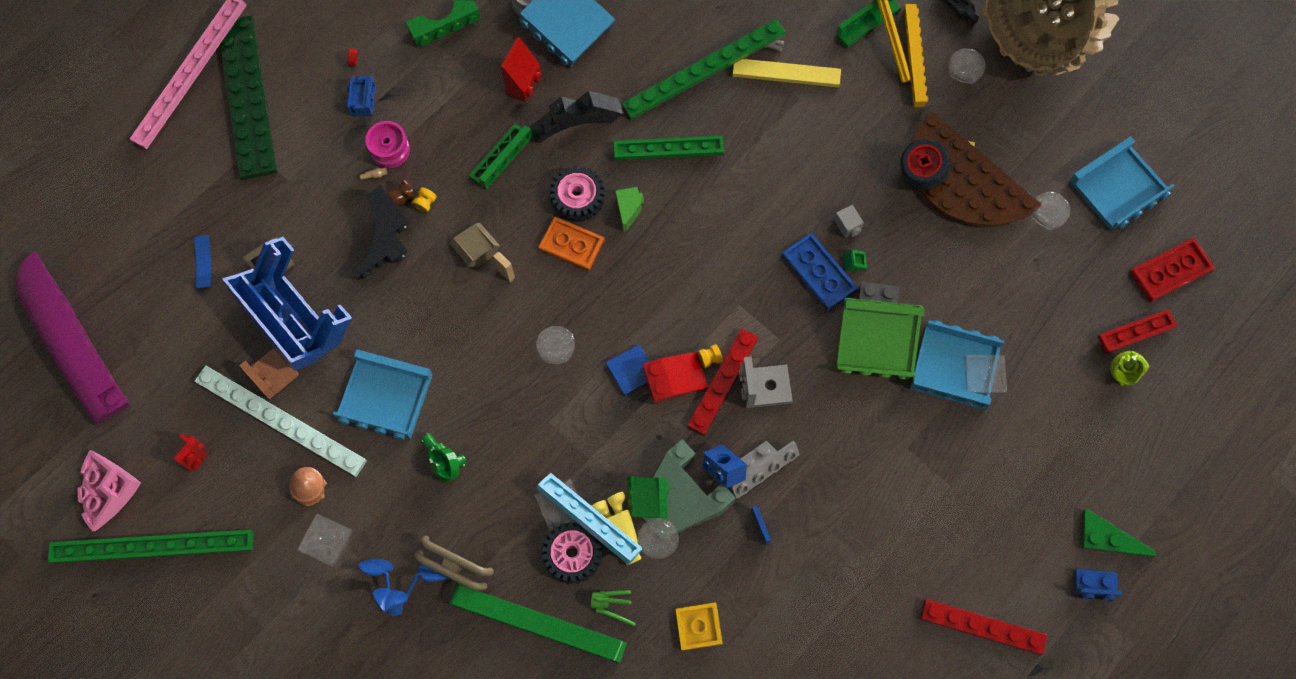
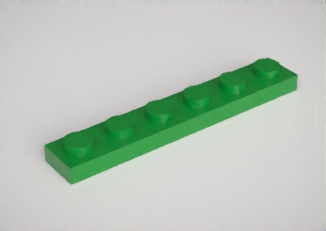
(668, 148)

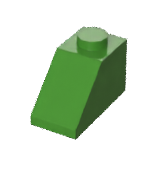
(629, 205)

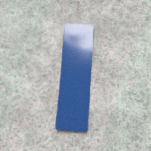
(203, 261)

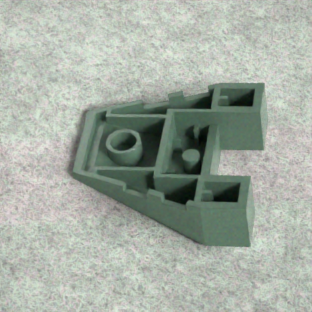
(685, 499)

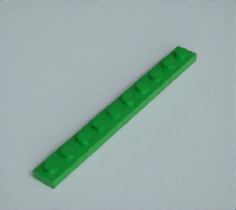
(703, 69)
(150, 546)

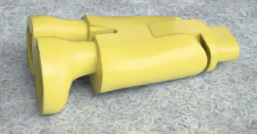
(621, 518)

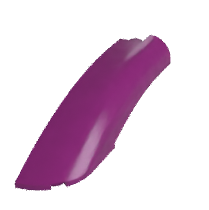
(67, 341)

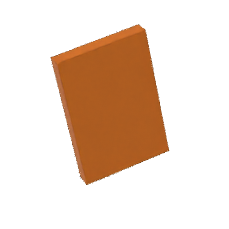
(571, 243)

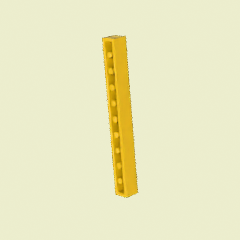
(915, 55)

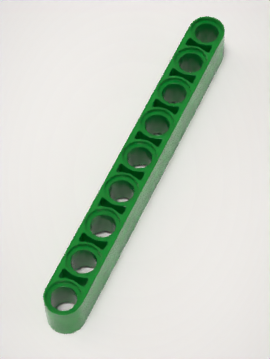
(538, 623)

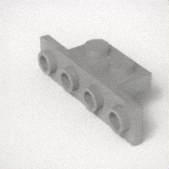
(763, 463)

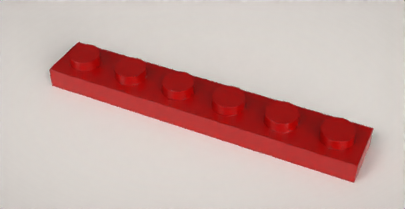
(722, 382)
(984, 627)

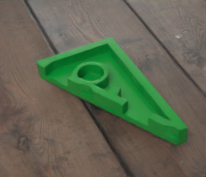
(1103, 536)

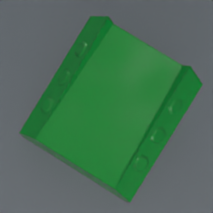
(647, 497)

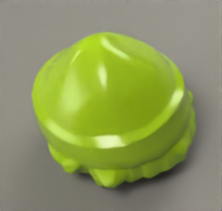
(1128, 367)

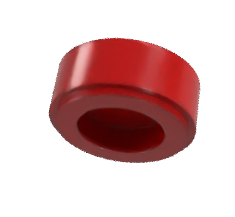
(352, 57)

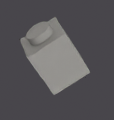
(849, 221)

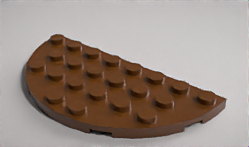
(975, 186)

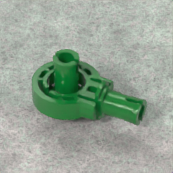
(442, 459)

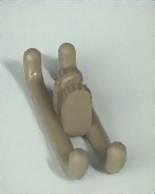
(452, 565)

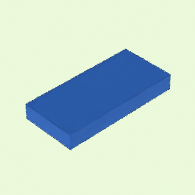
(761, 526)

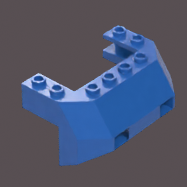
(282, 312)

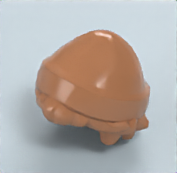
(307, 486)

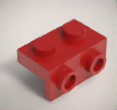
(192, 454)

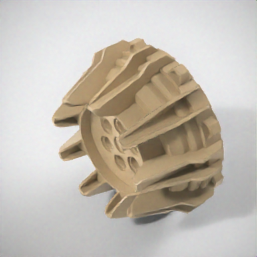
(1044, 42)

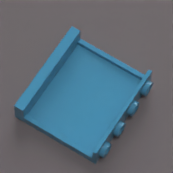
(566, 25)
(1120, 185)
(942, 362)
(384, 395)

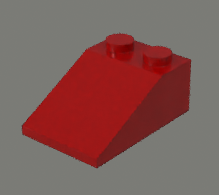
(520, 71)
(674, 377)

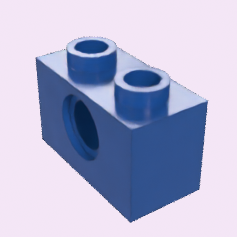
(724, 466)

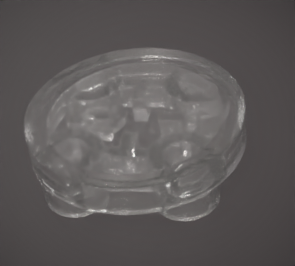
(966, 65)
(1053, 211)
(555, 345)
(658, 538)

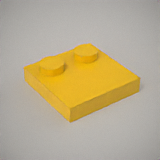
(699, 626)

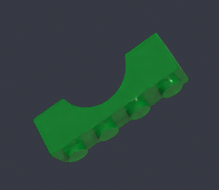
(426, 30)

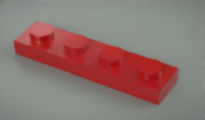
(1137, 331)

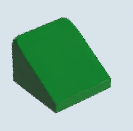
(854, 260)

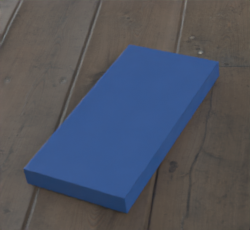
(819, 271)

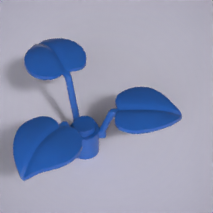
(393, 600)

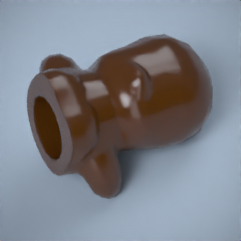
(401, 194)

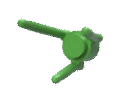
(602, 599)

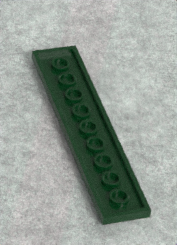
(247, 101)

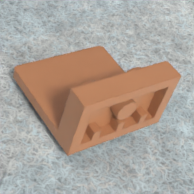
(270, 373)

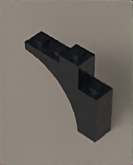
(568, 113)
(385, 243)

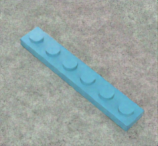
(589, 518)

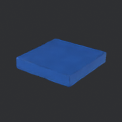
(628, 369)

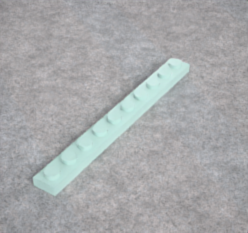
(281, 421)

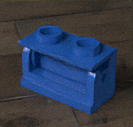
(361, 96)

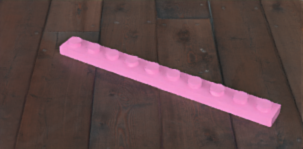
(187, 73)

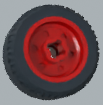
(914, 164)

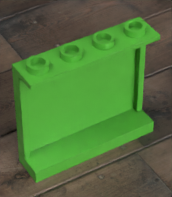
(879, 337)

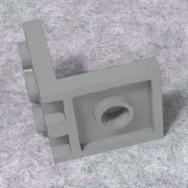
(754, 382)

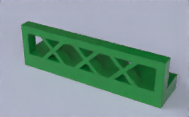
(862, 23)
(502, 159)

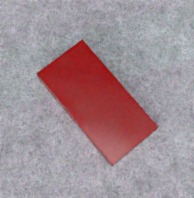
(1172, 270)

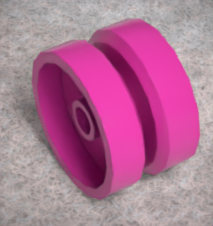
(387, 144)

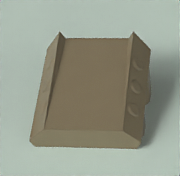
(475, 245)

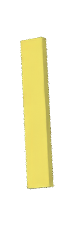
(787, 72)

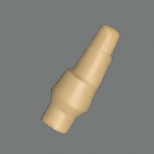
(376, 173)

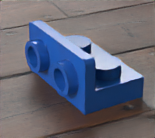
(1096, 584)

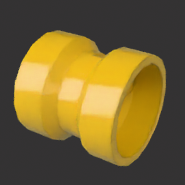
(424, 199)
(710, 356)

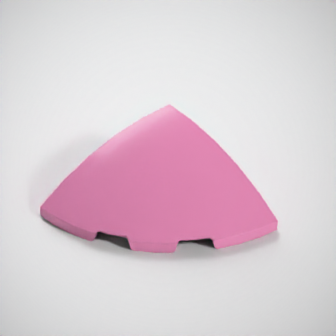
(103, 489)

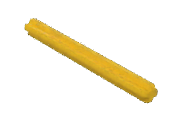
(894, 41)

